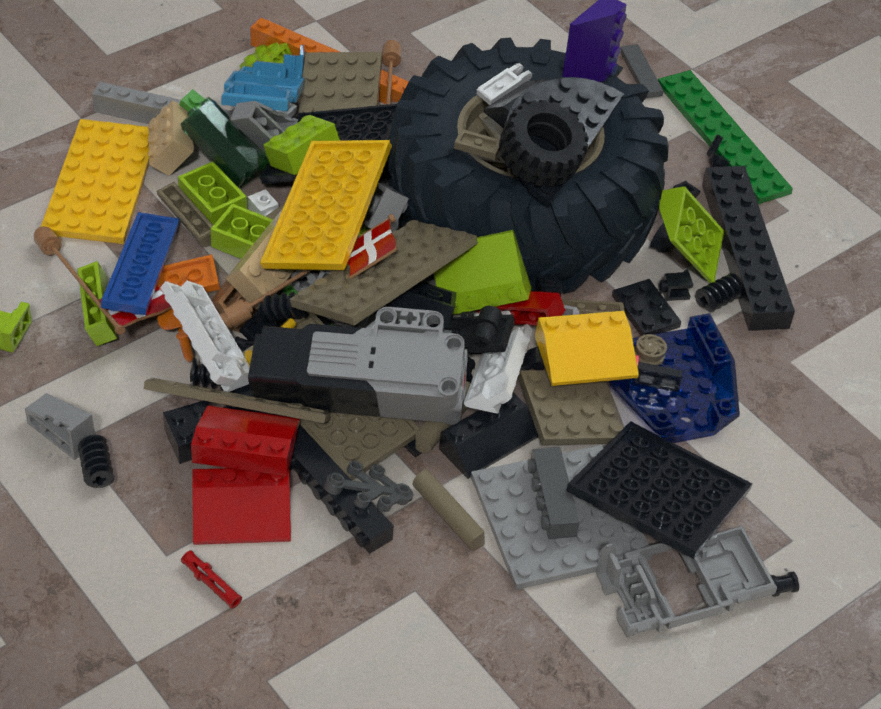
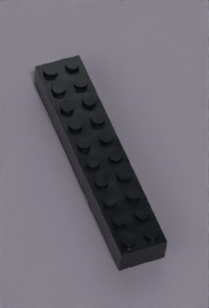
(748, 248)

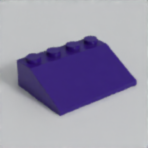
(595, 41)

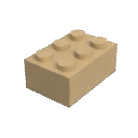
(167, 141)

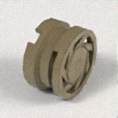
(651, 350)

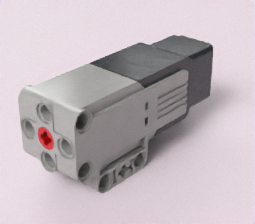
(366, 371)

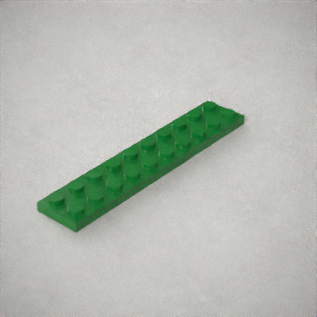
(711, 119)

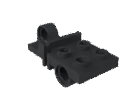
(484, 332)

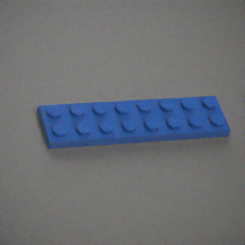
(140, 264)

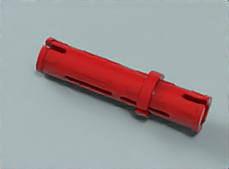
(230, 597)

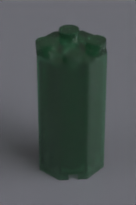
(224, 142)

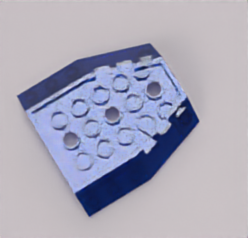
(706, 390)

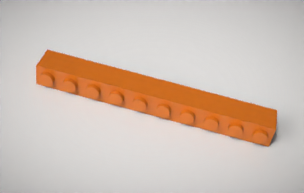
(268, 33)

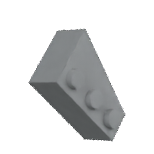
(260, 122)
(60, 423)

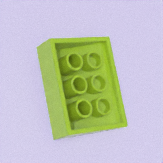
(692, 230)
(486, 274)

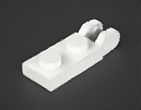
(503, 83)

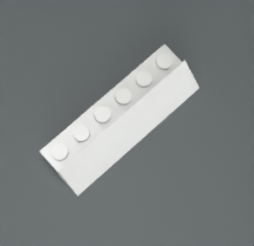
(208, 334)
(498, 373)

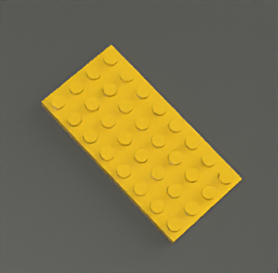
(99, 182)
(326, 205)

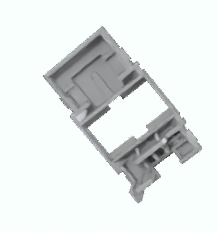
(725, 566)

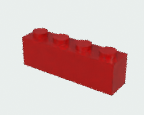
(537, 306)

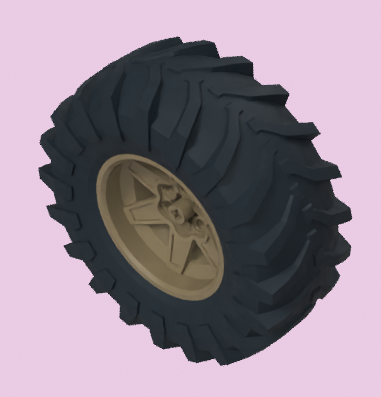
(596, 215)

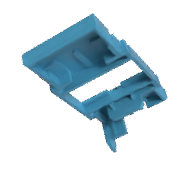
(267, 83)

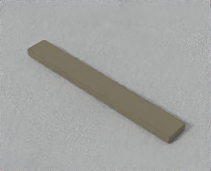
(237, 400)

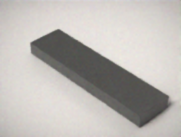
(641, 69)

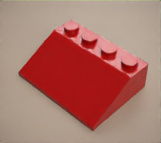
(244, 440)
(240, 506)

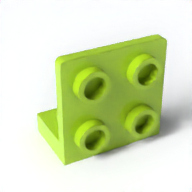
(271, 53)
(14, 326)

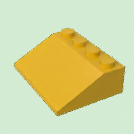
(586, 348)

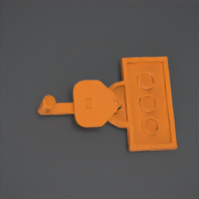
(197, 270)

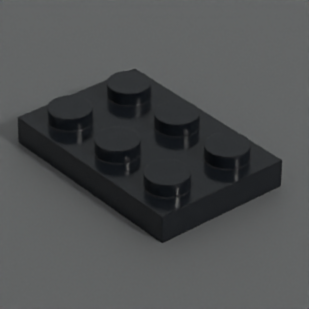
(646, 308)

